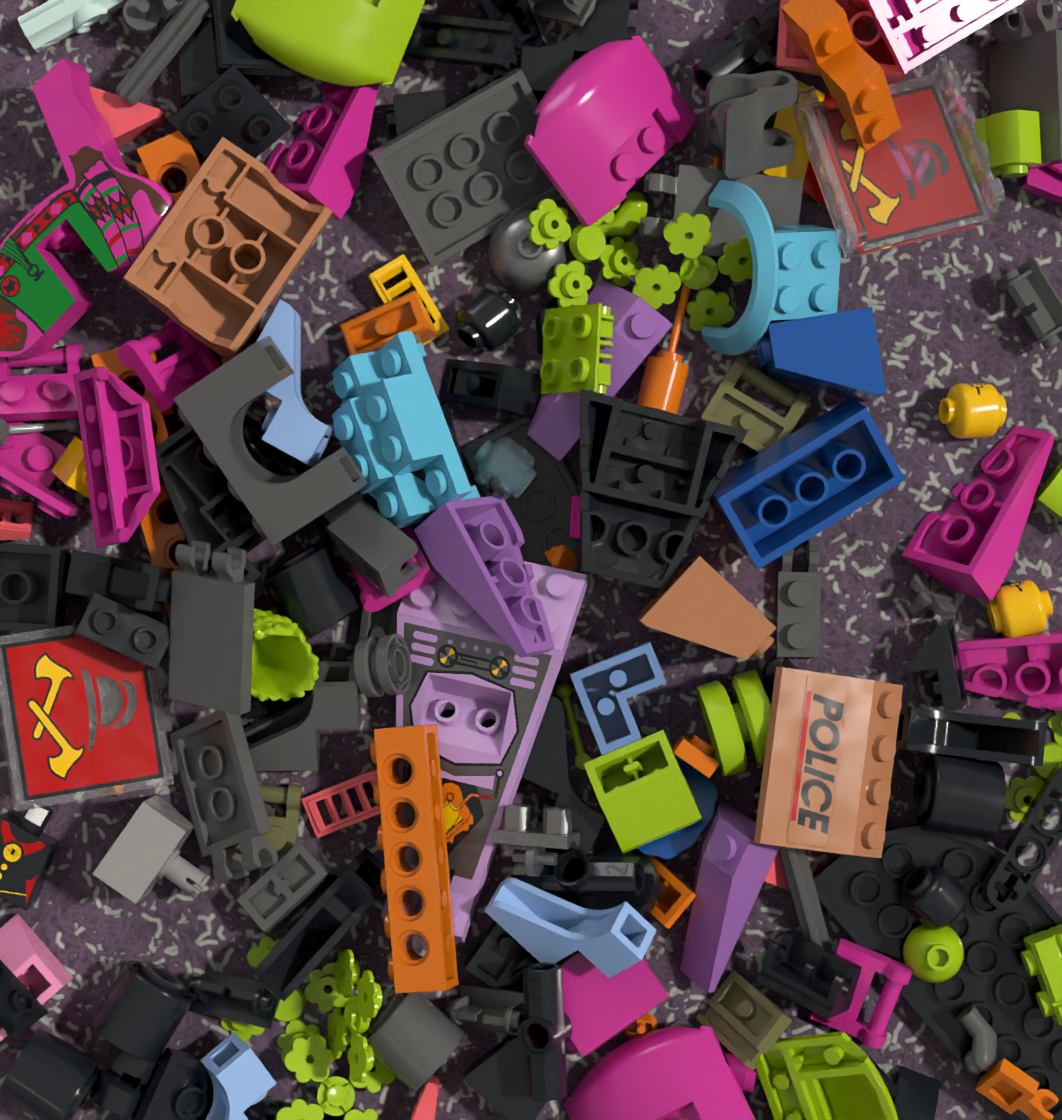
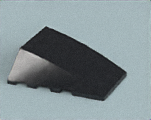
(645, 486)

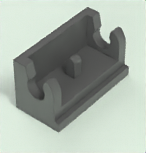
(374, 547)
(286, 888)

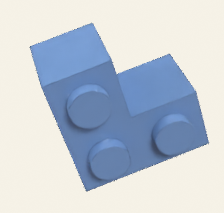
(604, 692)

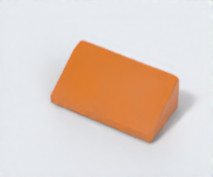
(375, 328)

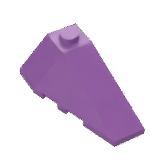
(635, 335)
(479, 555)
(726, 886)

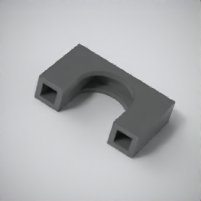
(217, 412)

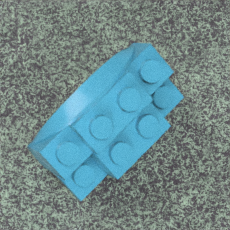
(398, 429)

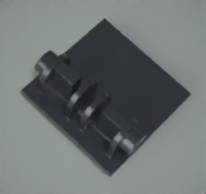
(230, 110)

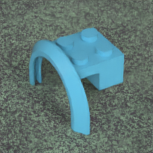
(792, 270)

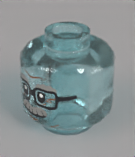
(504, 468)

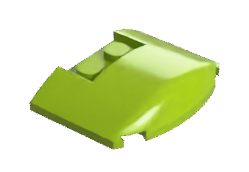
(333, 39)
(823, 1080)

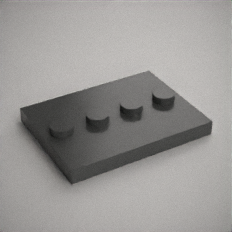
(466, 168)

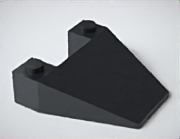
(207, 507)

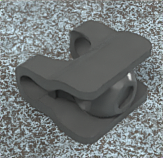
(736, 120)

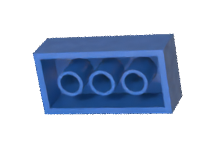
(806, 482)

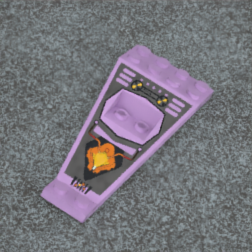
(474, 672)

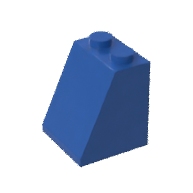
(826, 353)

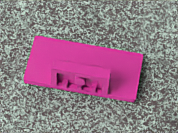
(27, 469)

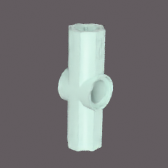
(61, 18)

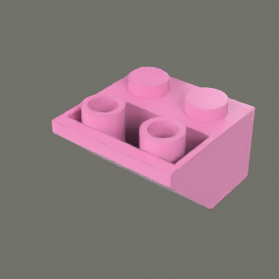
(31, 961)

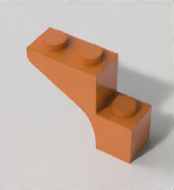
(847, 70)

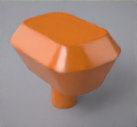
(561, 557)
(642, 1026)

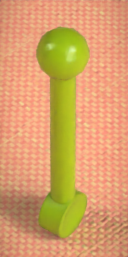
(564, 691)

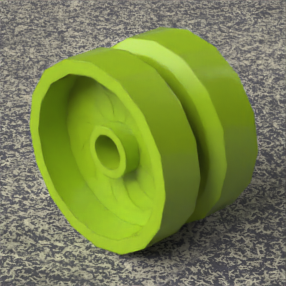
(736, 723)

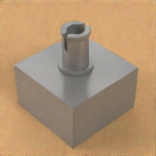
(151, 851)

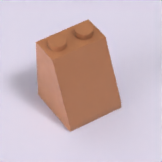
(708, 612)

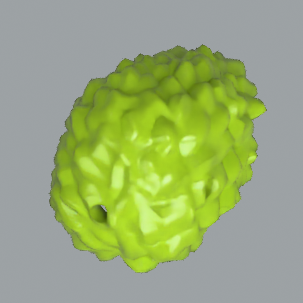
(280, 659)

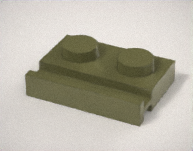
(744, 1019)

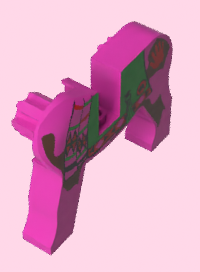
(98, 209)

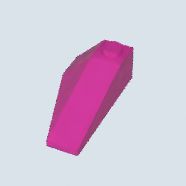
(330, 150)
(980, 531)
(1016, 667)

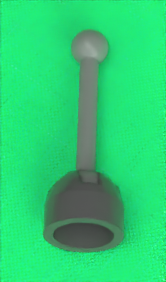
(70, 425)

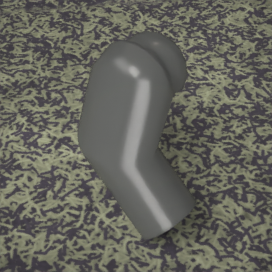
(984, 1041)

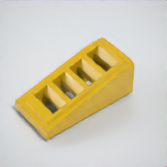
(394, 268)

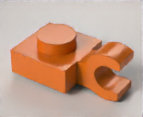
(1016, 1090)

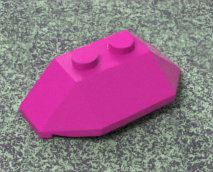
(116, 454)

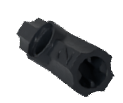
(743, 48)
(599, 879)
(544, 1055)

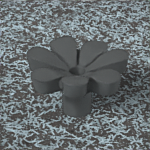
(930, 597)

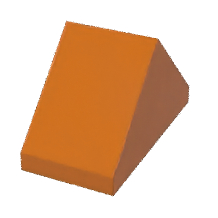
(673, 897)

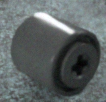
(412, 1038)

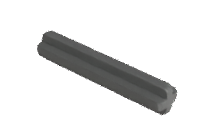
(162, 50)
(804, 895)

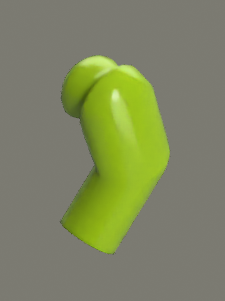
(627, 216)

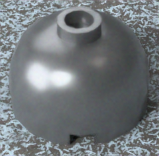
(518, 261)

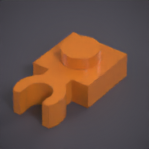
(697, 754)

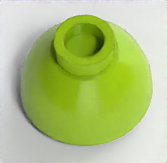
(933, 953)

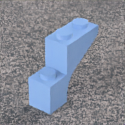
(292, 425)
(556, 928)
(237, 1079)

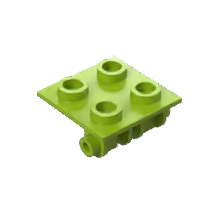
(574, 347)

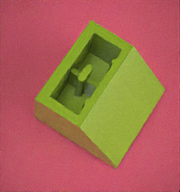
(643, 791)

